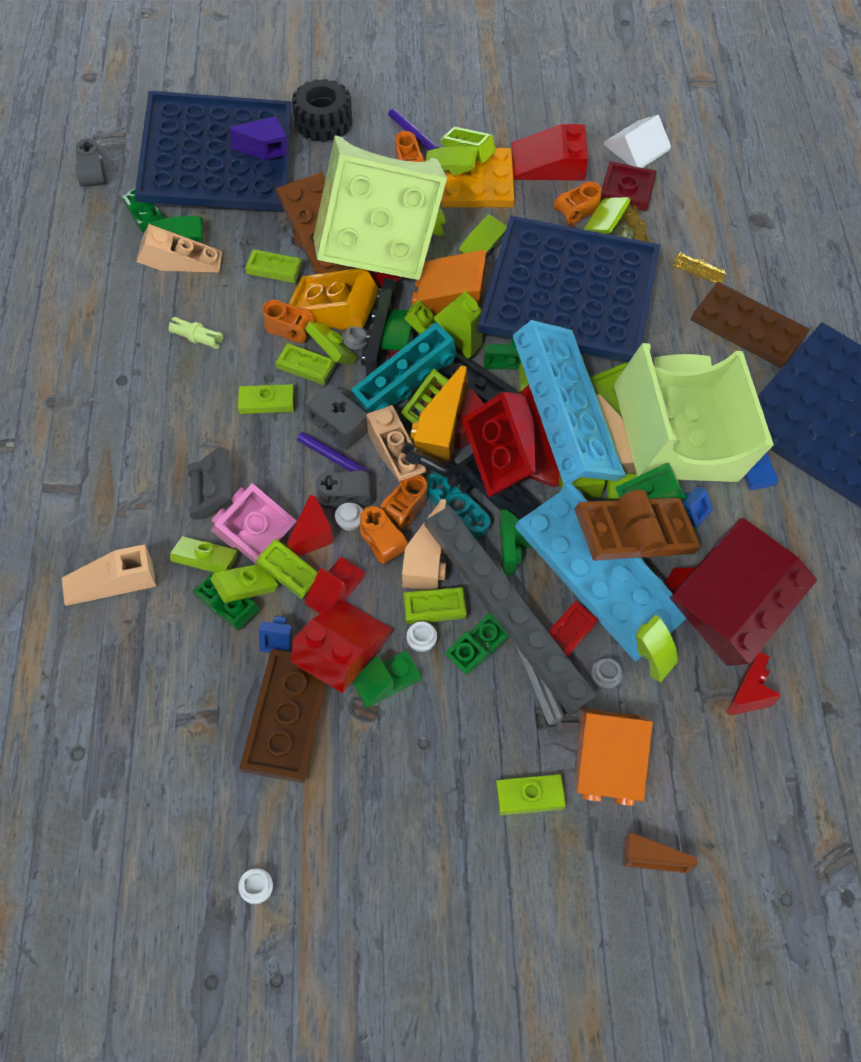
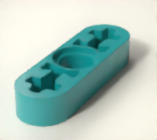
(453, 494)

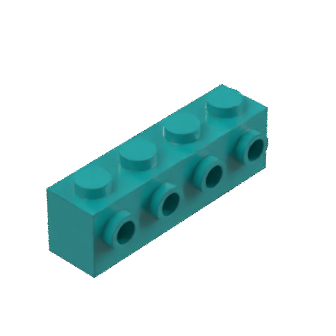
(406, 370)

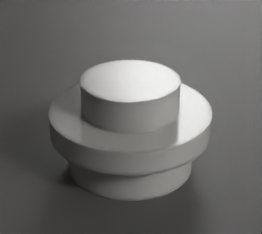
(355, 338)
(606, 673)

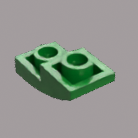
(141, 211)
(185, 226)
(397, 331)
(235, 613)
(477, 645)

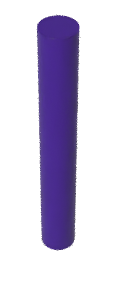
(407, 126)
(330, 453)

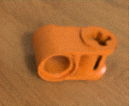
(407, 147)
(580, 202)
(286, 320)
(403, 506)
(383, 539)

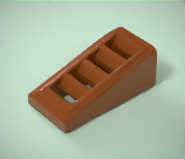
(651, 855)

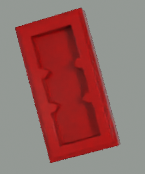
(572, 628)

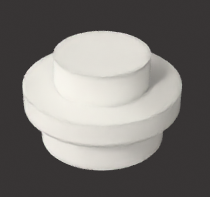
(348, 516)
(421, 636)
(255, 886)

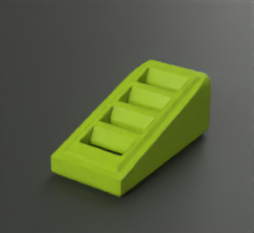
(482, 141)
(428, 385)

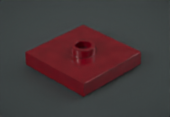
(629, 182)

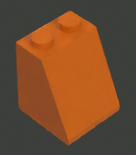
(449, 277)
(612, 756)

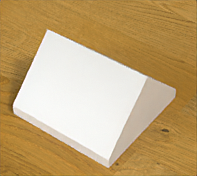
(640, 142)

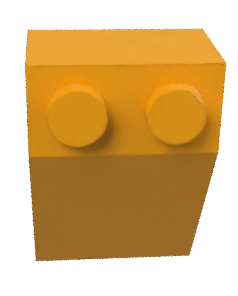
(337, 297)
(439, 420)

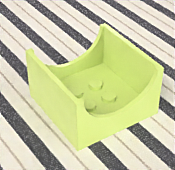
(377, 211)
(695, 420)

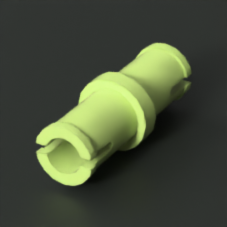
(195, 332)

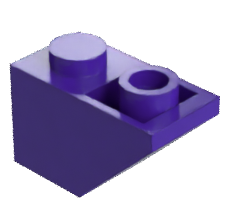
(260, 138)

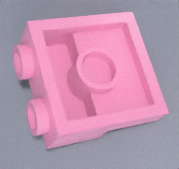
(251, 522)

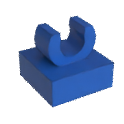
(697, 505)
(275, 635)

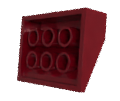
(742, 592)

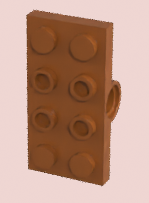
(301, 204)
(636, 527)

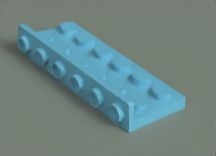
(567, 403)
(614, 590)

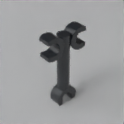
(442, 468)

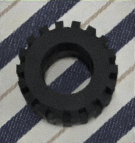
(322, 110)

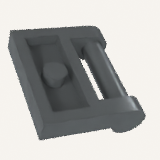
(214, 485)

